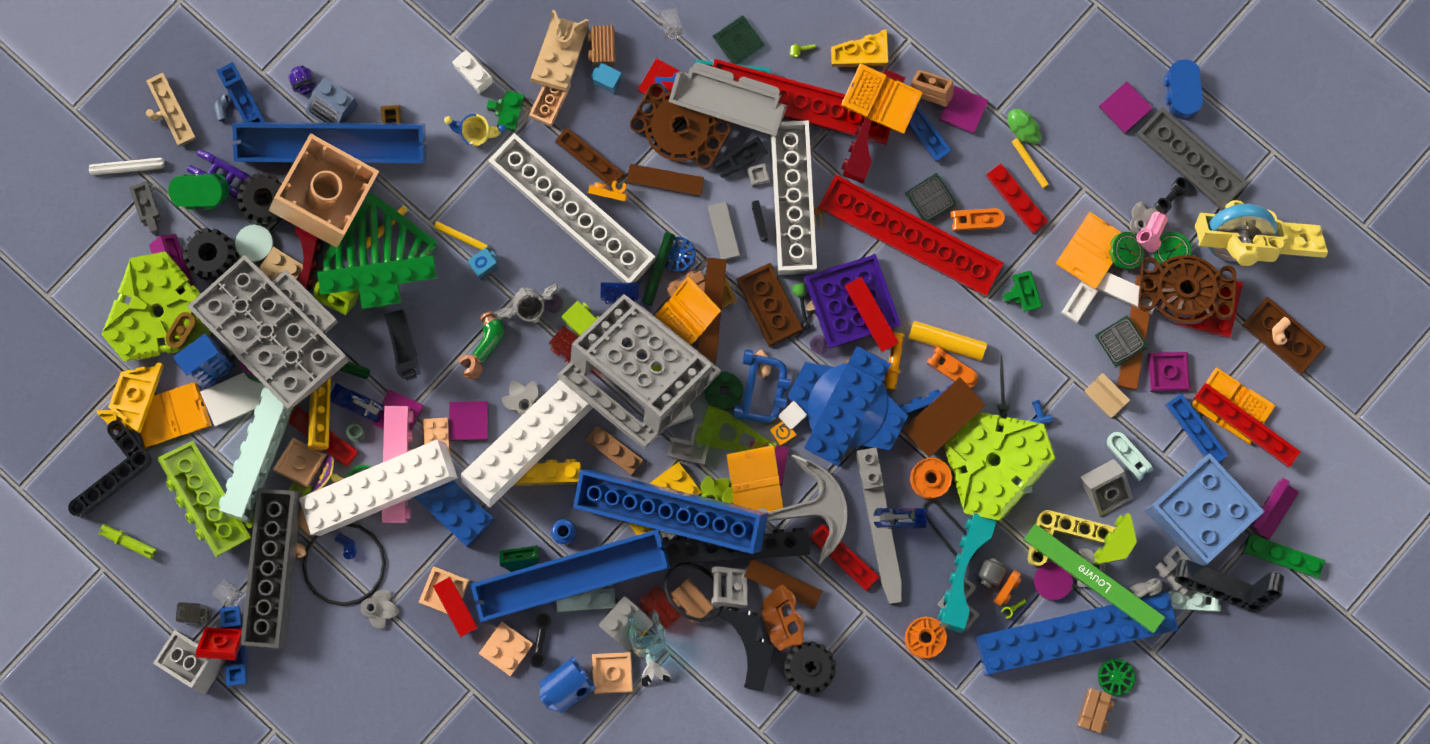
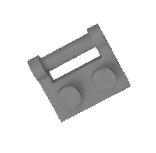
(735, 587)

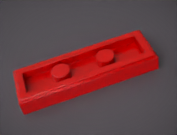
(455, 607)

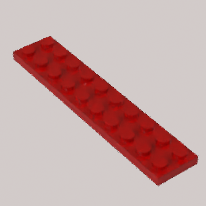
(810, 103)
(910, 235)

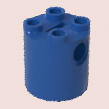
(565, 686)

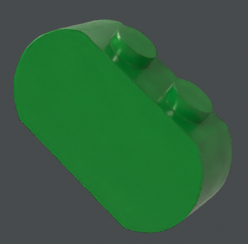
(198, 190)

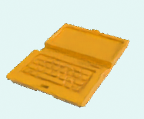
(881, 99)
(1088, 251)
(688, 311)
(1246, 399)
(175, 414)
(755, 479)

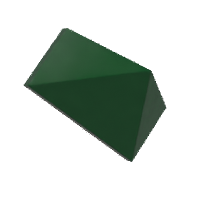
(519, 558)

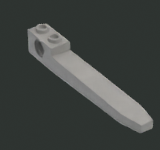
(882, 537)

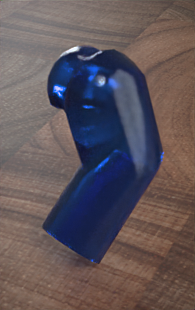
(348, 545)

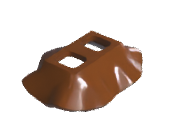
(777, 624)

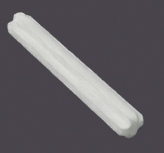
(126, 166)

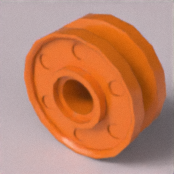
(922, 486)
(914, 643)

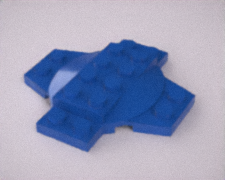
(847, 405)

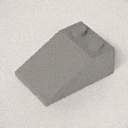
(180, 661)

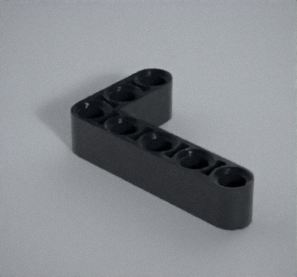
(116, 473)
(1229, 589)

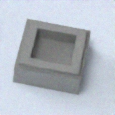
(758, 174)

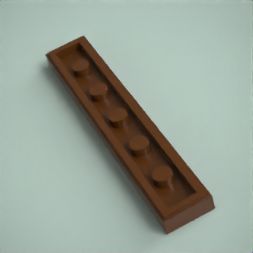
(714, 290)

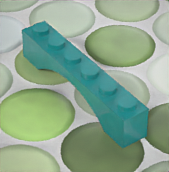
(956, 609)

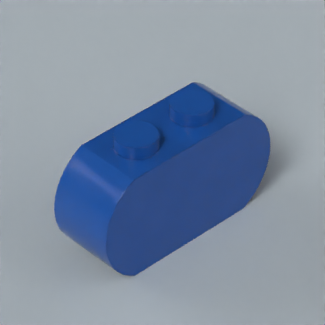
(1183, 89)

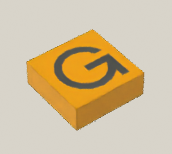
(782, 433)

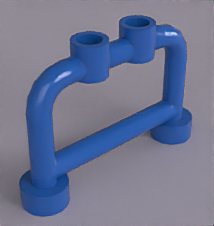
(782, 384)

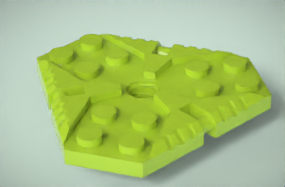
(151, 283)
(991, 489)

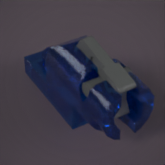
(356, 403)
(900, 518)

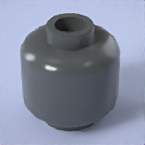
(991, 573)

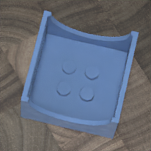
(1204, 511)

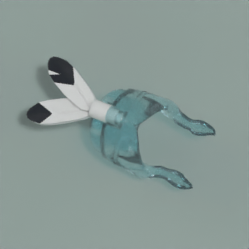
(649, 649)

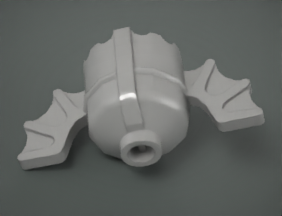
(531, 309)

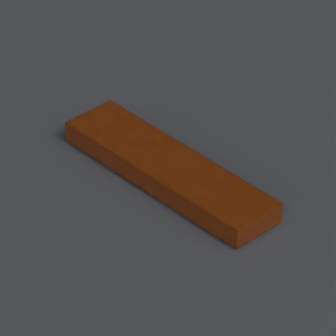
(589, 157)
(665, 180)
(773, 578)

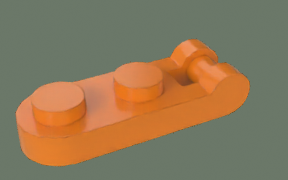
(977, 219)
(952, 367)

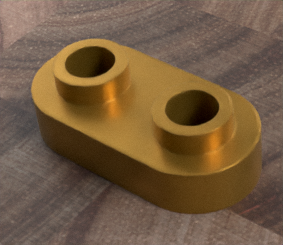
(179, 329)

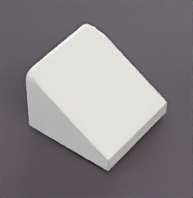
(792, 415)

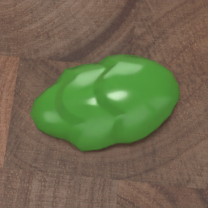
(1024, 126)

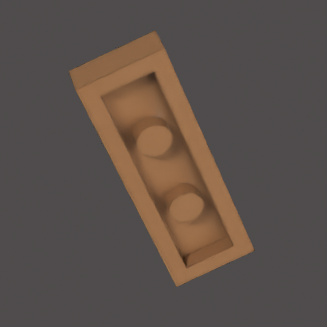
(614, 450)

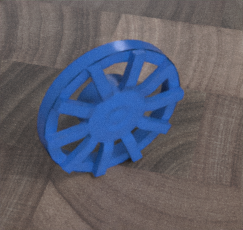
(678, 255)

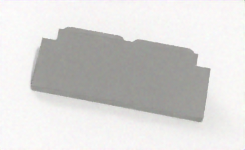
(719, 95)

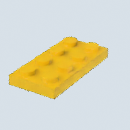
(673, 478)

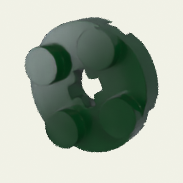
(722, 401)

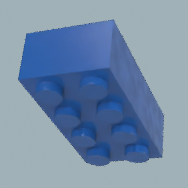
(204, 361)
(457, 511)

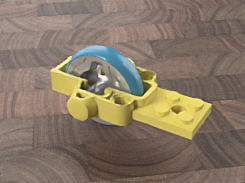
(1230, 230)

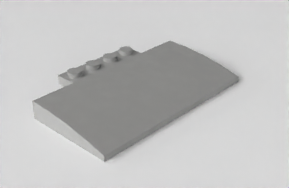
(272, 329)

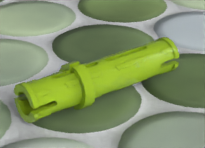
(121, 538)

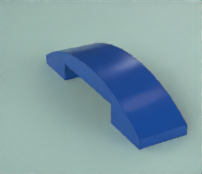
(239, 93)
(235, 669)

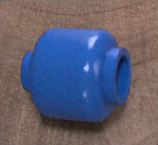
(565, 525)

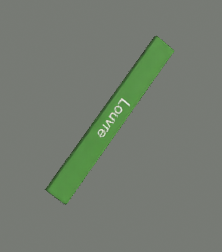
(1094, 578)

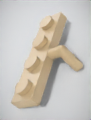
(169, 109)

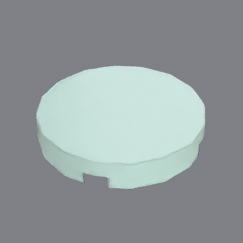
(254, 243)

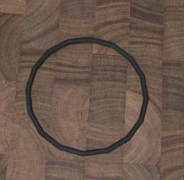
(353, 601)

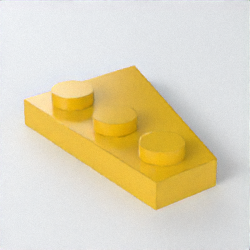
(866, 51)

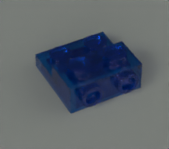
(613, 291)

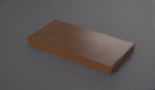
(769, 304)
(1301, 345)
(944, 417)

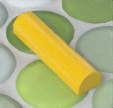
(947, 341)
(319, 417)

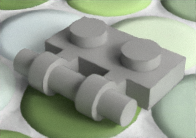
(1171, 560)

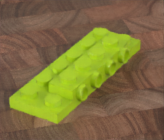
(200, 496)

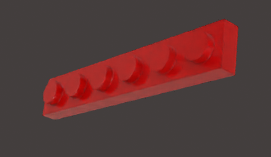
(1247, 425)

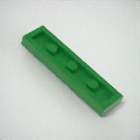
(1284, 556)

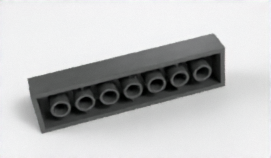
(271, 568)

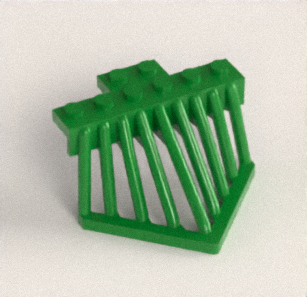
(378, 281)

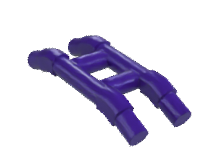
(216, 163)

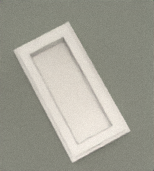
(1079, 302)

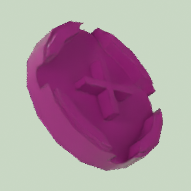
(1052, 581)

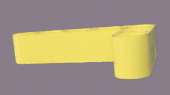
(1073, 531)

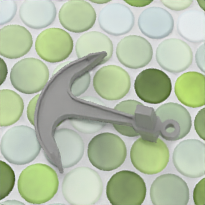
(828, 505)

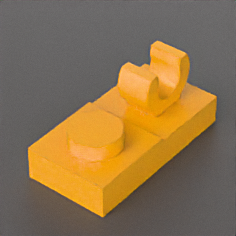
(601, 190)

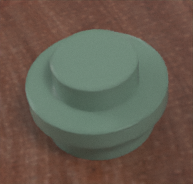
(355, 431)

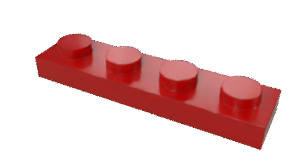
(1016, 198)

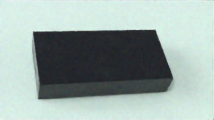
(759, 220)

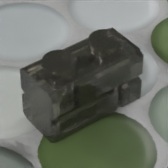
(193, 613)

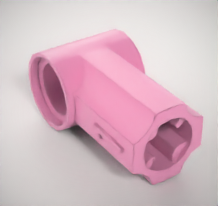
(1150, 235)

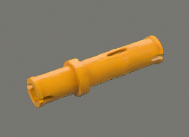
(894, 358)

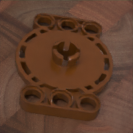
(679, 143)
(1200, 279)

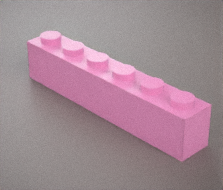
(397, 442)

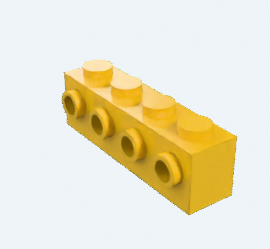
(552, 473)

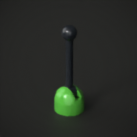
(800, 291)

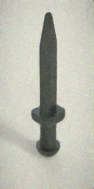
(1003, 408)

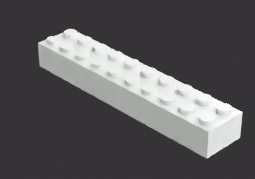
(572, 210)

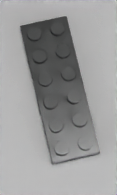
(1191, 158)

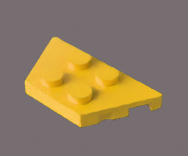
(134, 394)

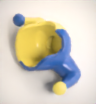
(474, 129)

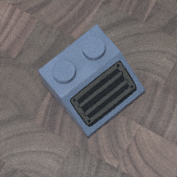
(330, 103)

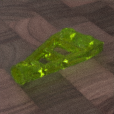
(711, 427)

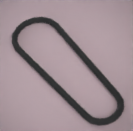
(947, 514)

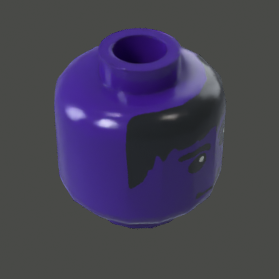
(302, 80)

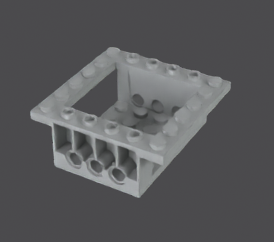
(662, 393)

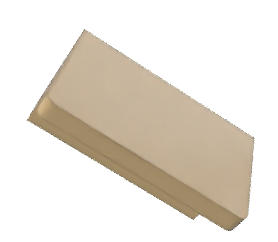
(1106, 395)

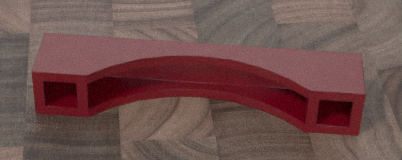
(860, 161)
(311, 246)

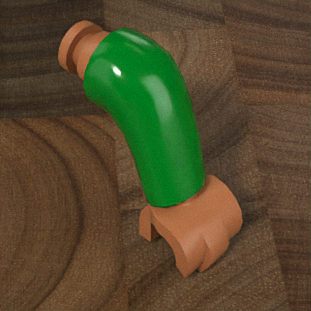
(493, 334)

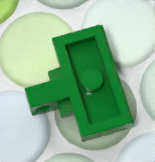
(507, 109)
(1024, 292)

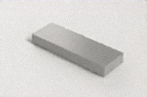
(723, 231)

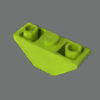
(1118, 543)

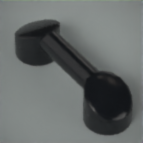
(1163, 205)
(542, 621)

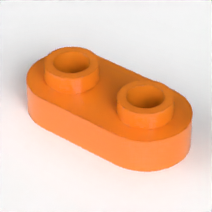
(1012, 581)

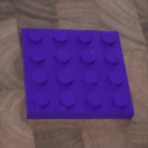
(834, 307)

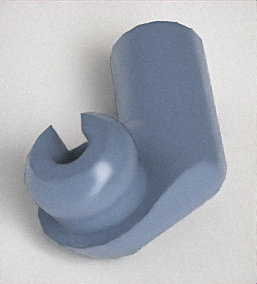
(221, 105)

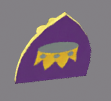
(326, 474)

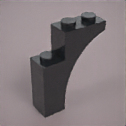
(403, 345)
(757, 652)

